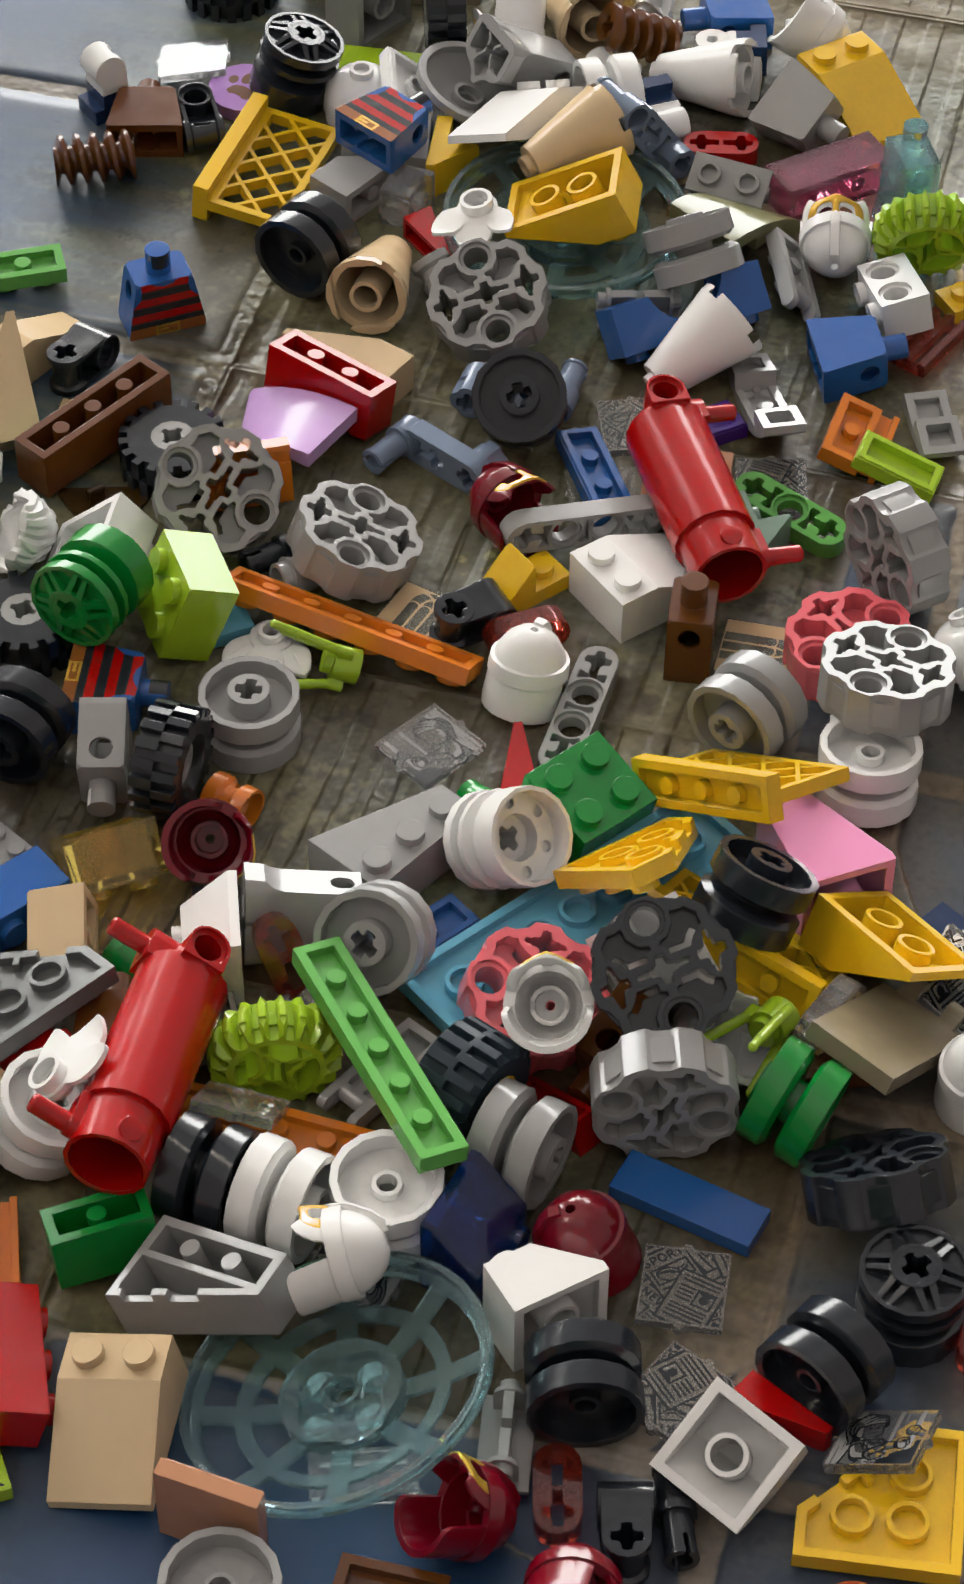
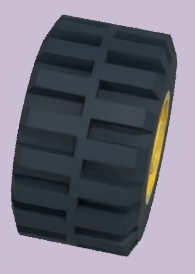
(468, 1064)

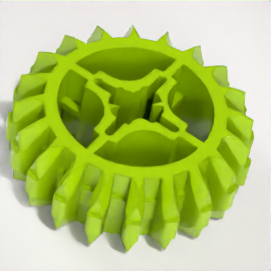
(925, 229)
(275, 1049)

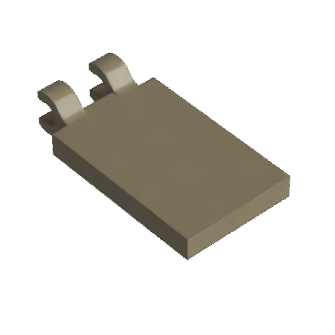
(887, 1034)

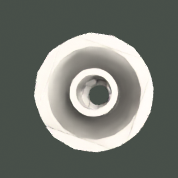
(714, 75)
(703, 341)

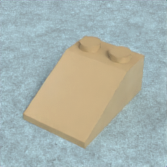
(113, 1419)

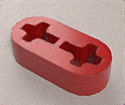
(725, 144)

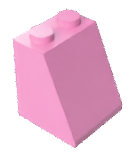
(831, 849)

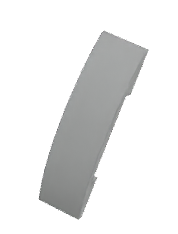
(760, 399)

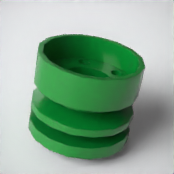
(92, 584)

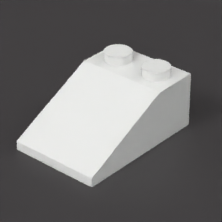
(516, 112)
(625, 581)

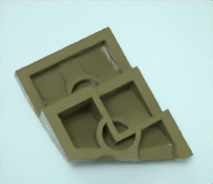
(750, 222)

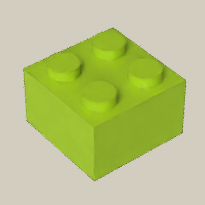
(189, 595)

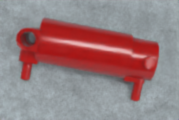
(696, 490)
(150, 1061)

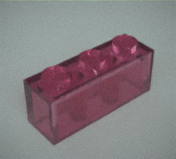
(842, 167)

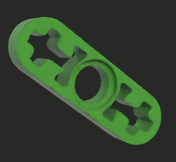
(802, 532)

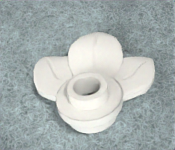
(473, 218)
(271, 644)
(69, 1060)

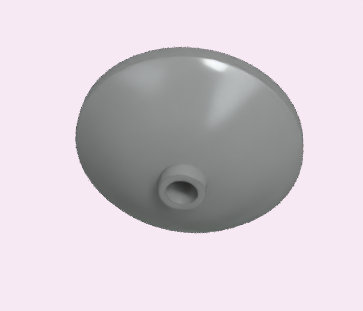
(446, 80)

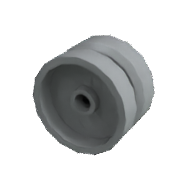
(691, 241)
(748, 705)
(253, 713)
(397, 919)
(524, 1138)
(220, 1557)

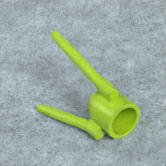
(337, 660)
(768, 1028)

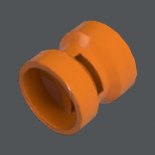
(245, 798)

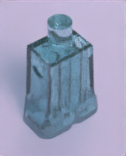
(908, 164)

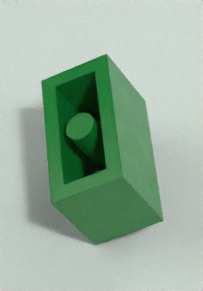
(96, 1235)

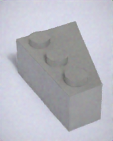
(392, 843)
(202, 1284)

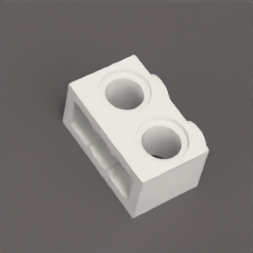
(894, 296)

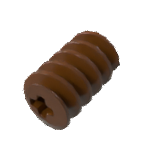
(637, 32)
(94, 157)

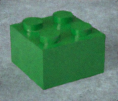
(595, 790)

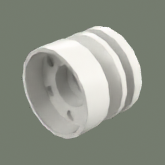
(507, 838)

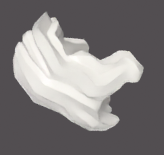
(26, 532)

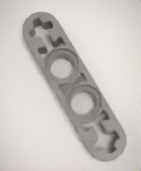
(533, 527)
(577, 715)

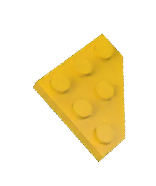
(632, 861)
(890, 1522)

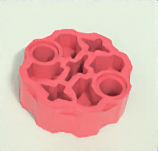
(829, 613)
(492, 966)

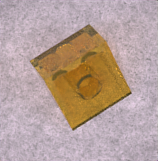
(112, 855)

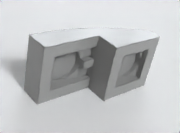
(932, 424)

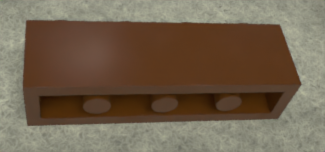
(88, 425)

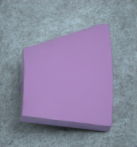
(304, 416)

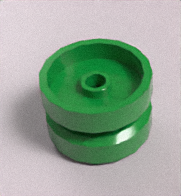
(788, 1098)

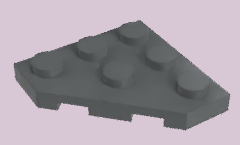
(45, 990)

